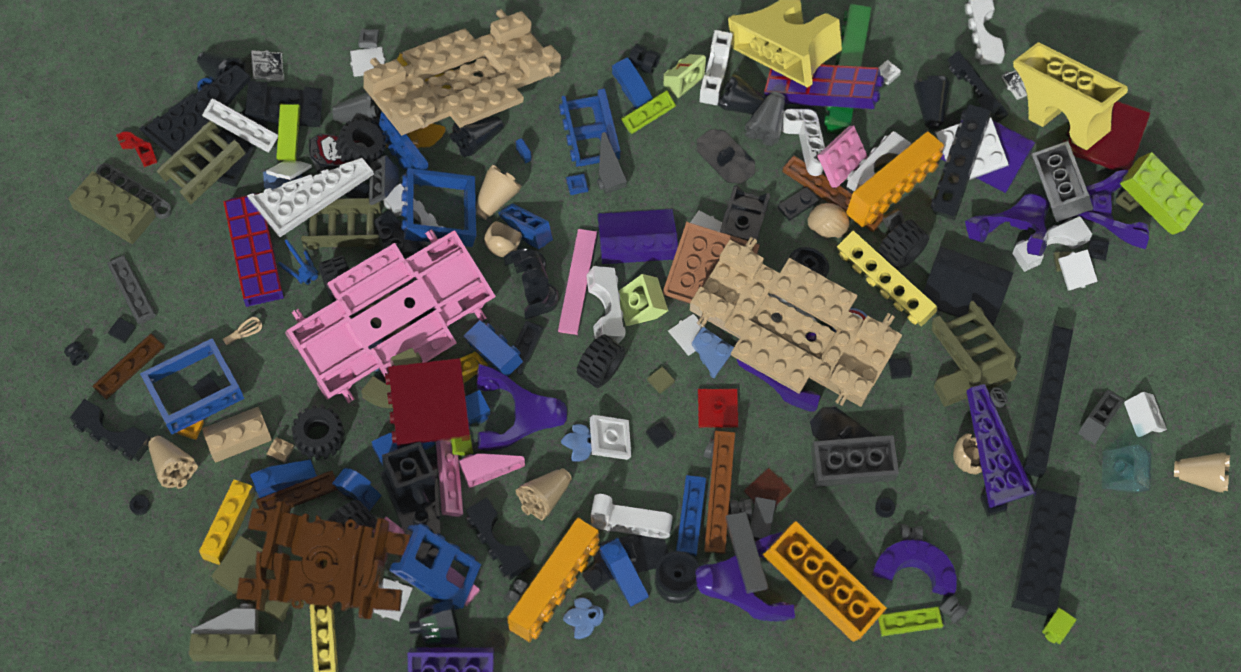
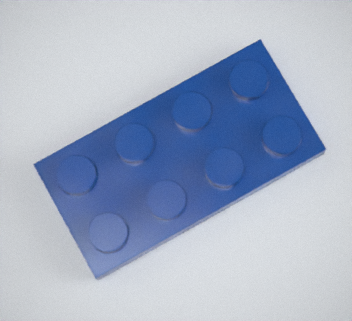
(402, 146)

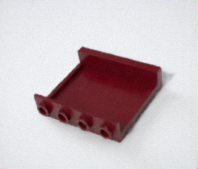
(1121, 144)
(427, 402)

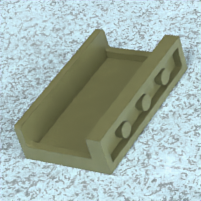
(241, 563)

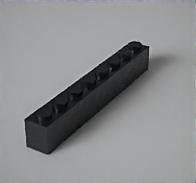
(1047, 401)

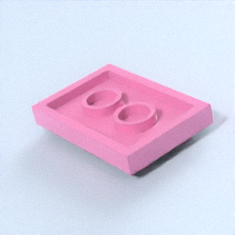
(842, 156)

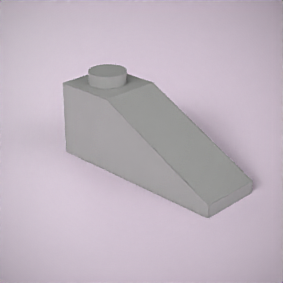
(236, 621)

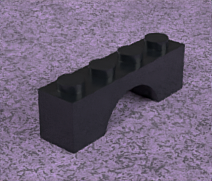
(131, 442)
(511, 558)

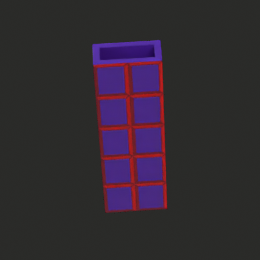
(831, 87)
(253, 252)

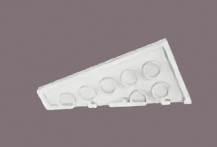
(304, 197)

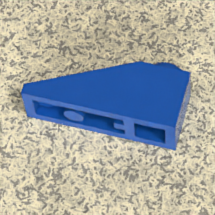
(532, 227)
(282, 476)
(623, 572)

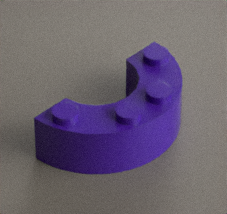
(922, 556)

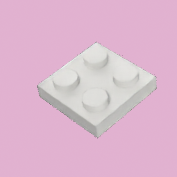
(610, 437)

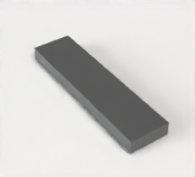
(131, 289)
(746, 552)

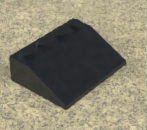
(963, 279)

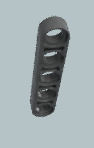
(129, 184)

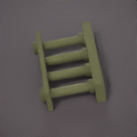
(211, 173)
(351, 208)
(963, 356)

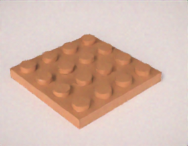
(695, 260)

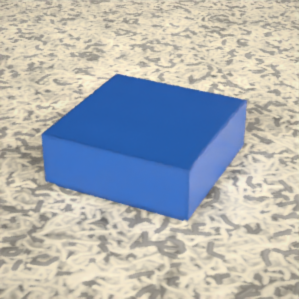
(523, 150)
(577, 184)

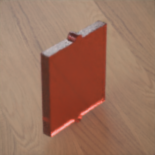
(768, 487)

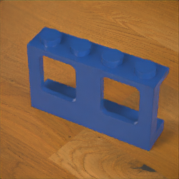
(603, 124)
(434, 580)

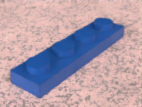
(691, 514)

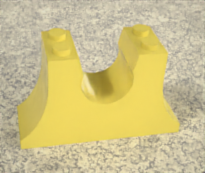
(782, 40)
(1066, 86)

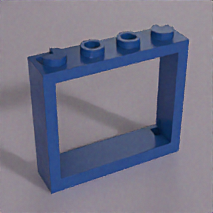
(445, 180)
(203, 407)

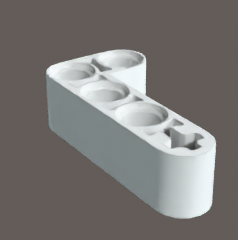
(807, 125)
(629, 519)

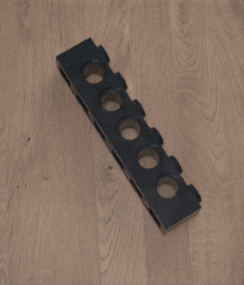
(972, 115)

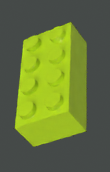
(1161, 193)

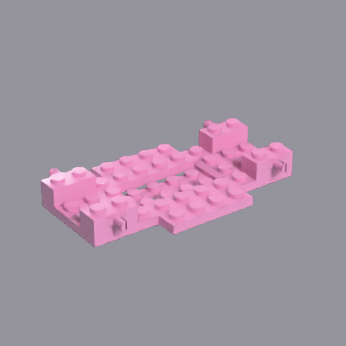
(338, 346)

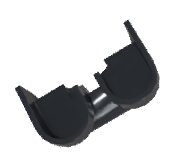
(538, 292)

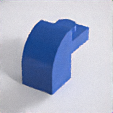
(356, 486)

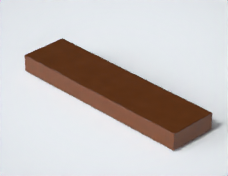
(128, 366)
(300, 492)

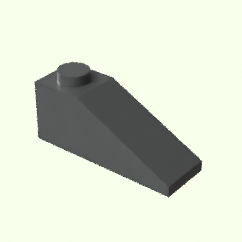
(610, 173)
(384, 179)
(1101, 417)

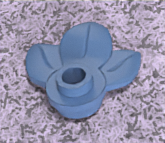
(578, 442)
(581, 618)

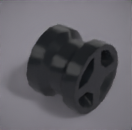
(76, 353)

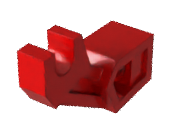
(132, 141)

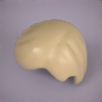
(829, 220)
(501, 239)
(967, 455)

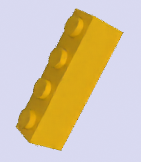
(227, 522)

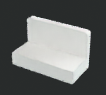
(1144, 414)

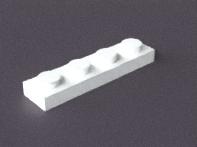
(240, 125)

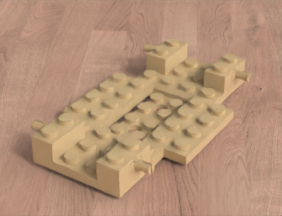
(506, 59)
(740, 304)

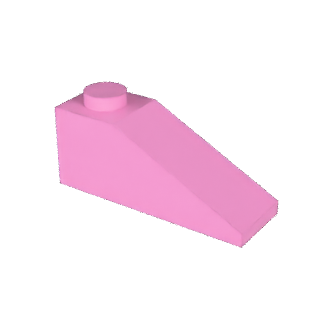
(486, 467)

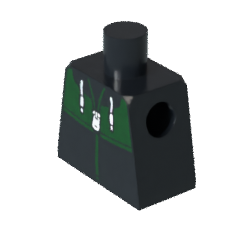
(437, 624)

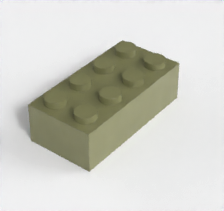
(112, 207)

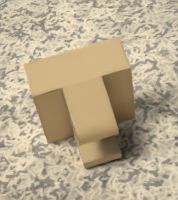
(280, 450)

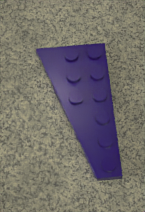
(1000, 465)

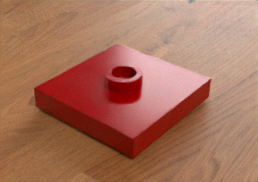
(717, 408)

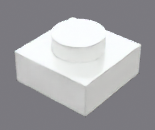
(889, 72)

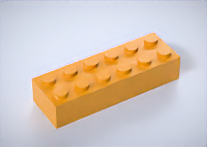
(895, 179)
(553, 580)
(824, 581)

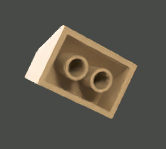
(236, 434)

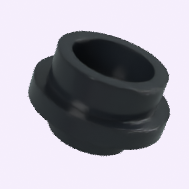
(885, 507)

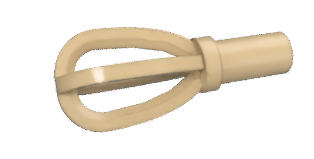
(239, 333)

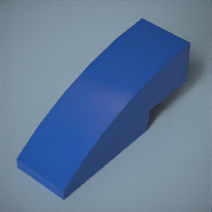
(631, 83)

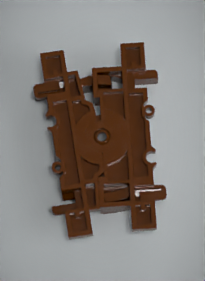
(352, 569)

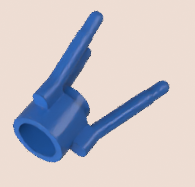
(306, 272)

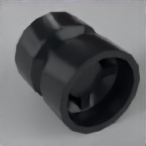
(650, 59)
(845, 558)

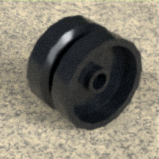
(811, 259)
(672, 588)

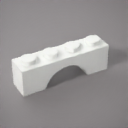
(989, 48)
(716, 67)
(889, 148)
(394, 204)
(1071, 233)
(603, 284)

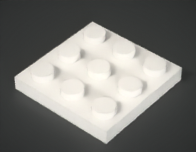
(990, 156)

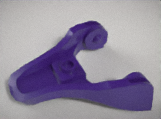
(1100, 196)
(1026, 213)
(805, 400)
(530, 410)
(725, 582)

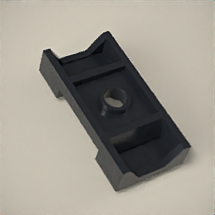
(964, 70)
(264, 103)
(745, 207)

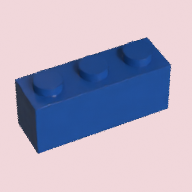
(493, 348)

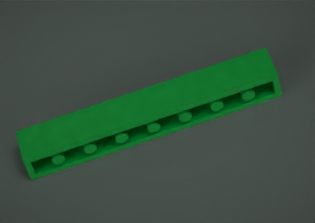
(851, 55)

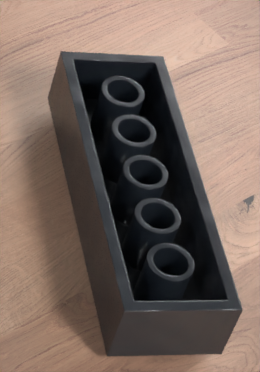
(1044, 552)

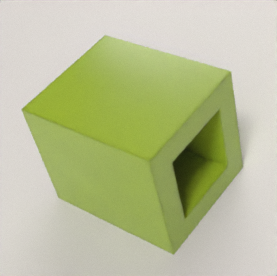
(1058, 626)

